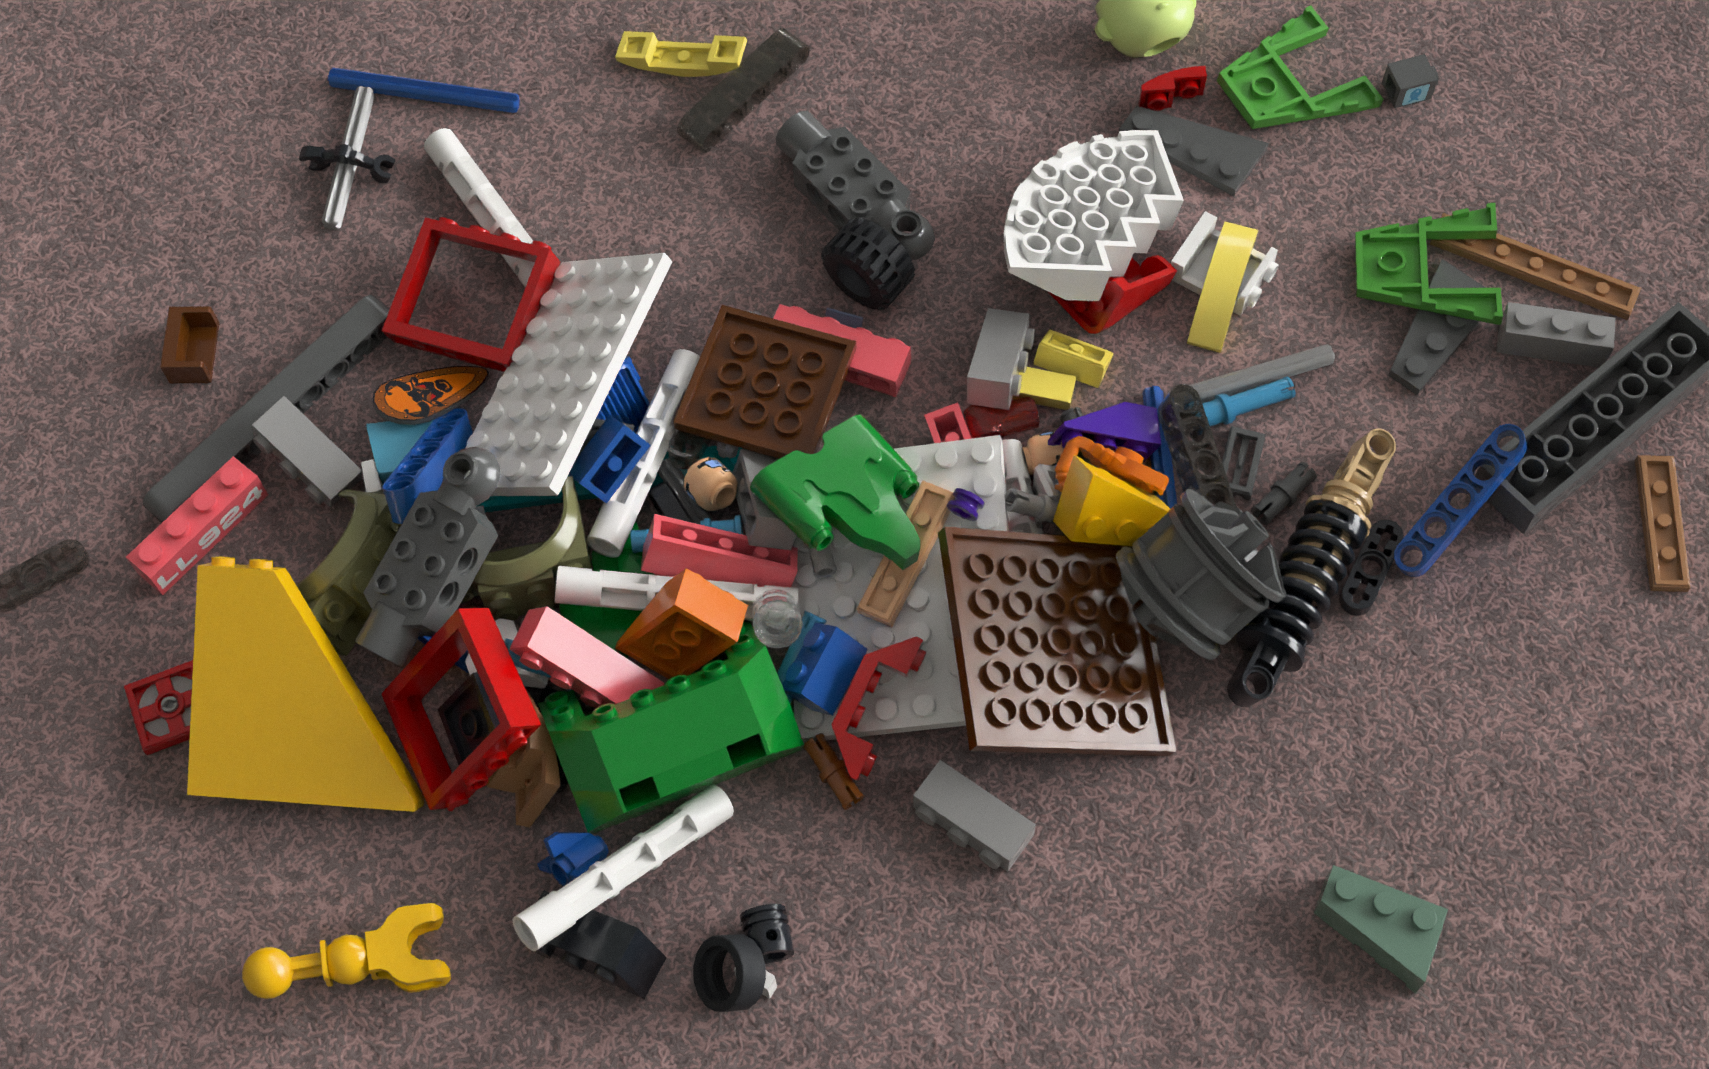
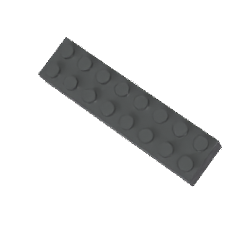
(1603, 416)

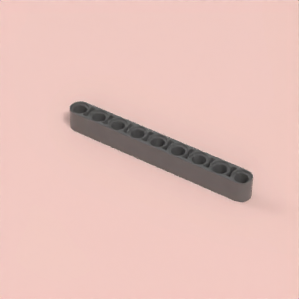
(300, 382)

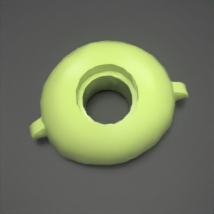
(1144, 26)

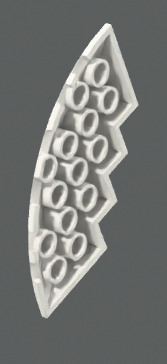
(1090, 213)

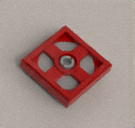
(162, 707)

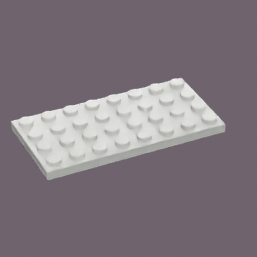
(565, 370)

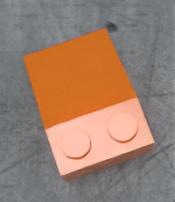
(684, 626)

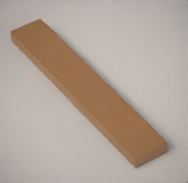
(1547, 272)

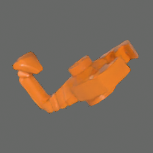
(1122, 464)

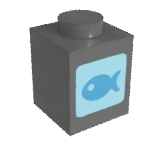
(1410, 81)

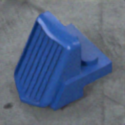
(626, 397)

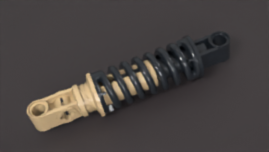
(1310, 570)

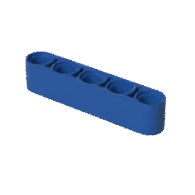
(424, 463)
(1466, 483)

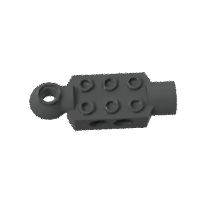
(851, 182)
(432, 558)

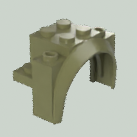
(526, 575)
(338, 582)

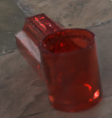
(991, 421)

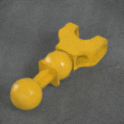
(351, 959)

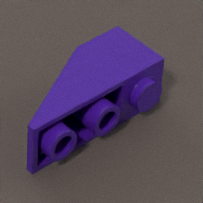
(1119, 425)

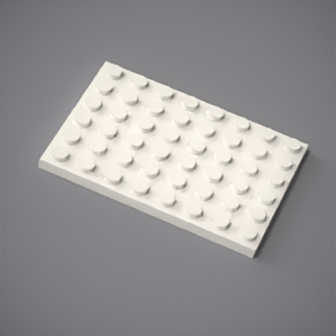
(933, 693)

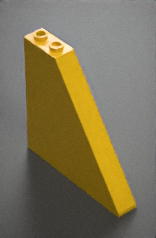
(277, 703)

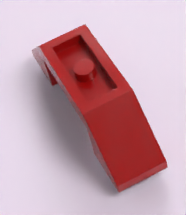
(896, 657)

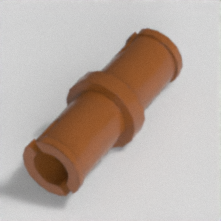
(833, 771)

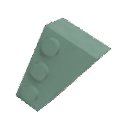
(1383, 922)

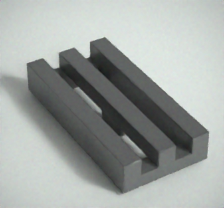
(1246, 435)

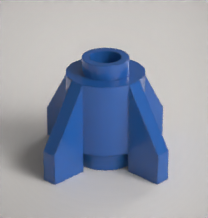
(572, 854)

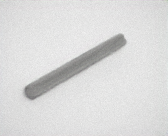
(344, 173)
(1264, 373)

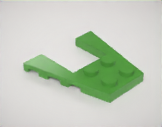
(1270, 93)
(1395, 267)

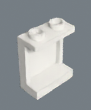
(1195, 258)

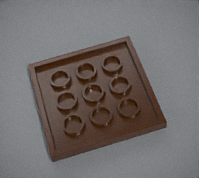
(765, 384)

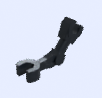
(345, 154)

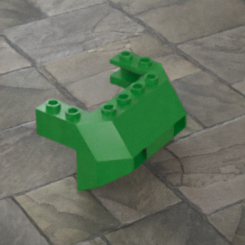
(674, 736)

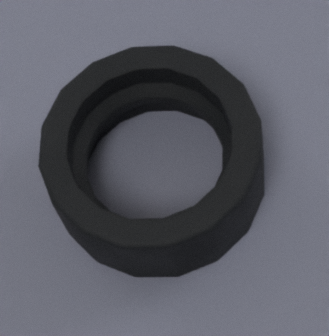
(709, 972)

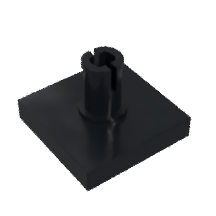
(468, 717)

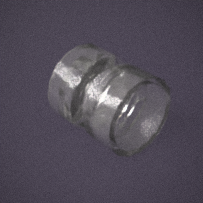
(776, 618)

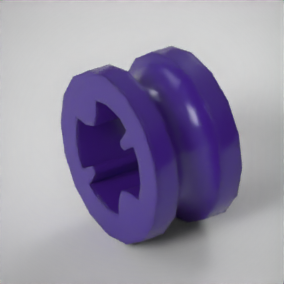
(965, 504)

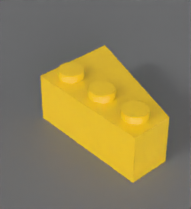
(1104, 508)

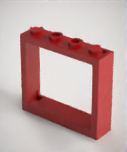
(432, 231)
(477, 632)

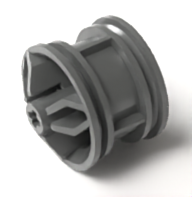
(1200, 574)

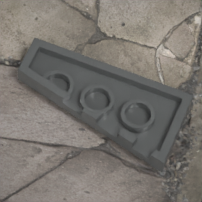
(1202, 150)
(1433, 335)

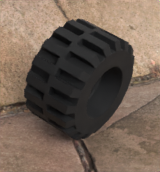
(868, 263)

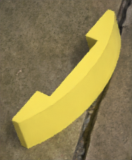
(680, 58)
(1222, 286)

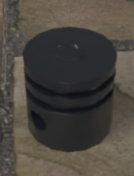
(769, 930)

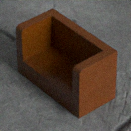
(190, 344)

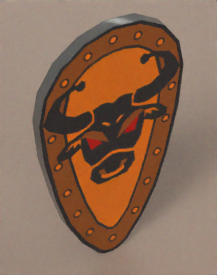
(427, 393)

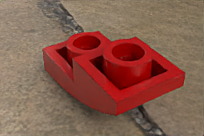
(1161, 90)

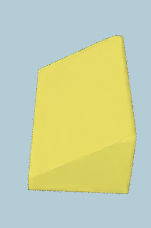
(1073, 357)
(1047, 388)

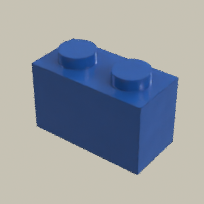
(608, 458)
(823, 668)

